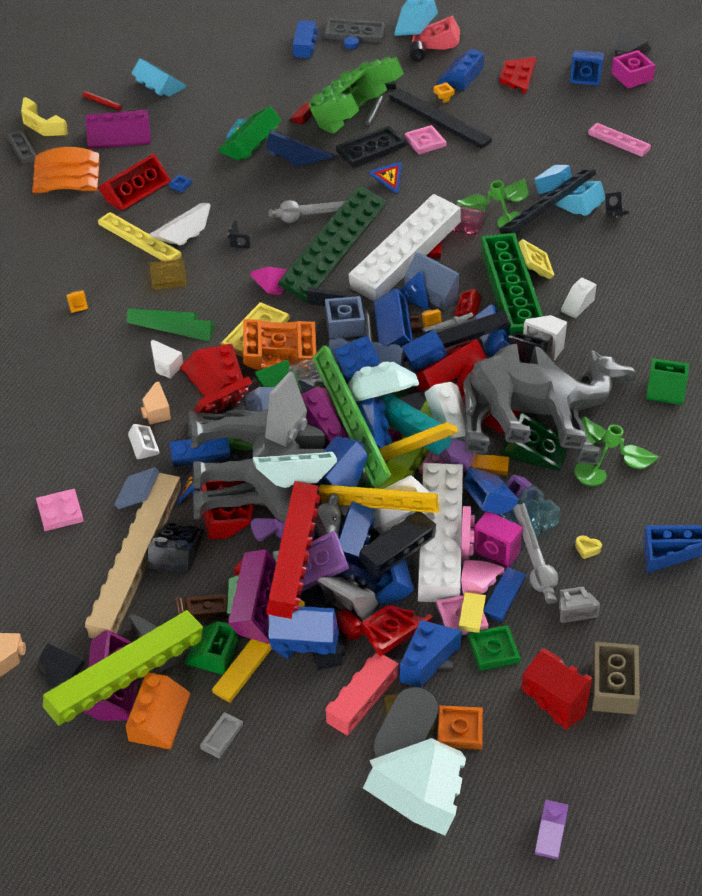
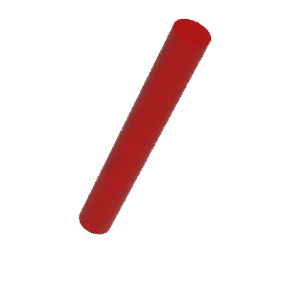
(102, 101)

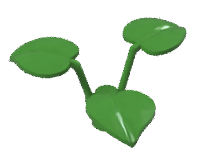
(515, 192)
(634, 455)

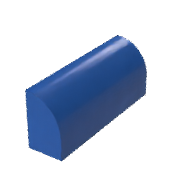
(393, 319)
(489, 491)

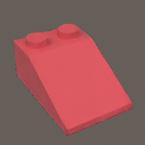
(440, 35)

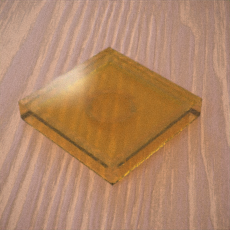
(167, 274)

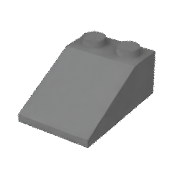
(285, 412)
(347, 595)

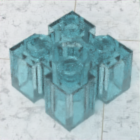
(542, 513)

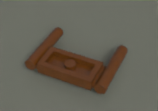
(203, 606)

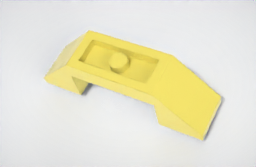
(52, 127)

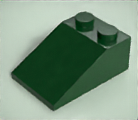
(541, 449)

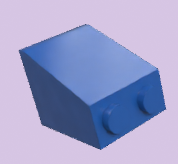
(586, 67)
(350, 462)

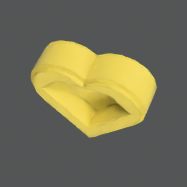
(587, 547)

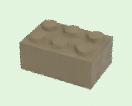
(615, 678)

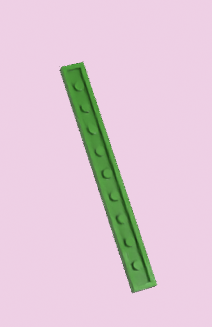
(351, 415)

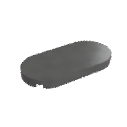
(406, 721)

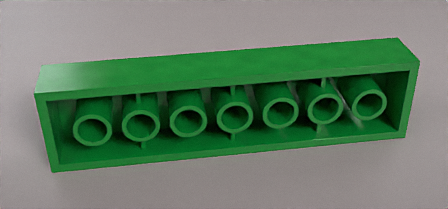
(510, 279)

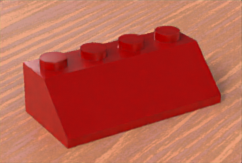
(135, 183)
(450, 365)

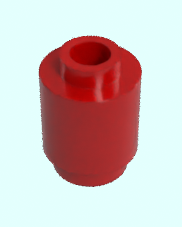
(349, 624)

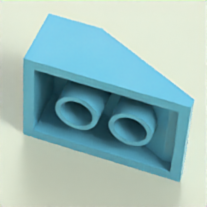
(415, 17)
(583, 198)

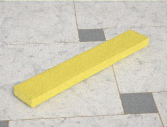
(139, 237)

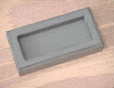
(221, 735)

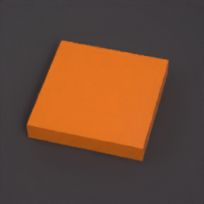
(460, 726)

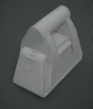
(577, 605)

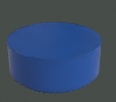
(351, 42)

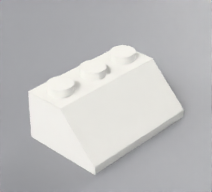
(447, 406)
(387, 517)

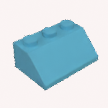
(156, 79)

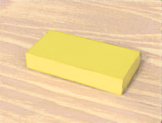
(472, 612)

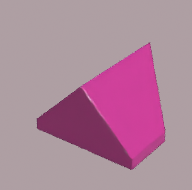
(269, 278)

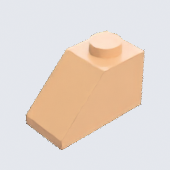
(155, 405)
(10, 651)

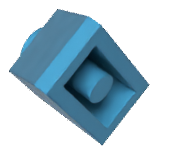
(552, 178)

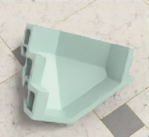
(419, 782)

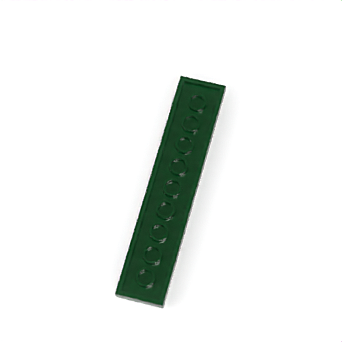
(332, 242)

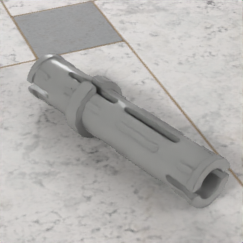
(455, 321)

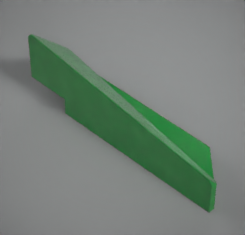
(173, 322)

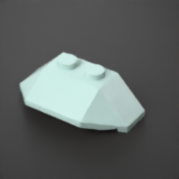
(380, 380)
(299, 468)

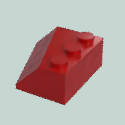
(212, 368)
(225, 521)
(557, 688)

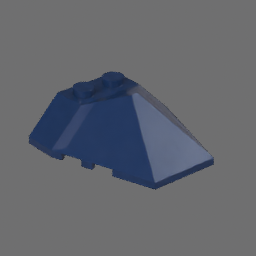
(295, 151)

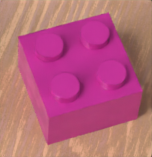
(633, 69)
(497, 539)

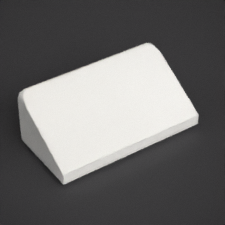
(143, 441)

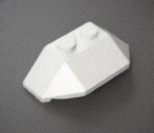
(184, 226)

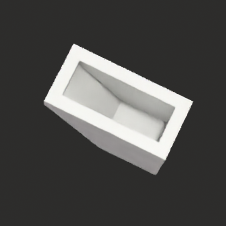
(579, 297)
(166, 360)

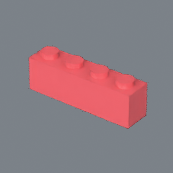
(361, 693)

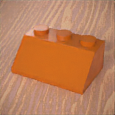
(157, 711)

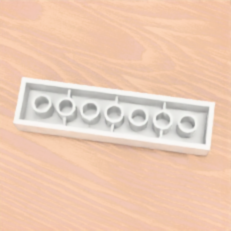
(392, 258)
(442, 555)

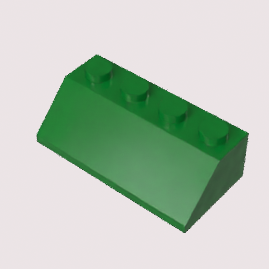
(250, 134)

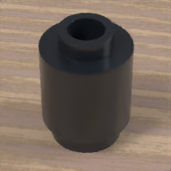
(417, 51)

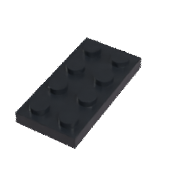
(370, 146)

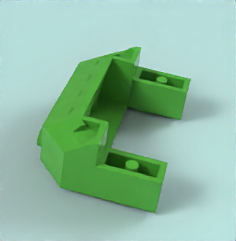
(351, 91)

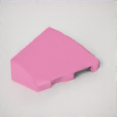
(479, 576)

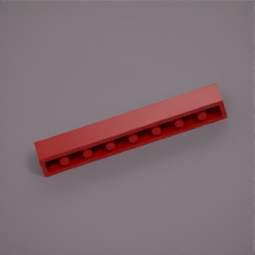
(292, 551)

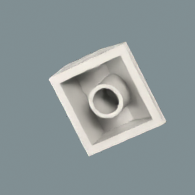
(548, 329)

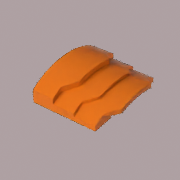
(66, 169)
(274, 342)

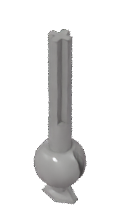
(290, 210)
(543, 576)

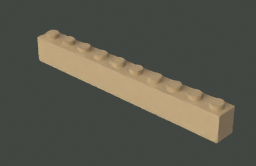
(133, 558)

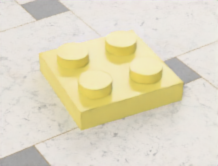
(536, 259)

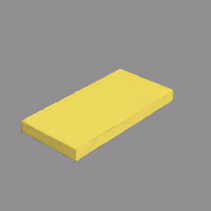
(260, 312)

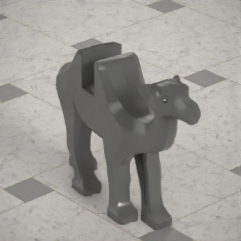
(539, 387)
(258, 489)

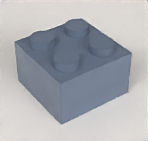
(344, 317)

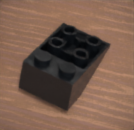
(174, 548)

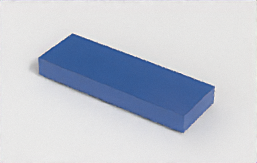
(504, 594)

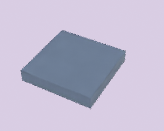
(136, 488)

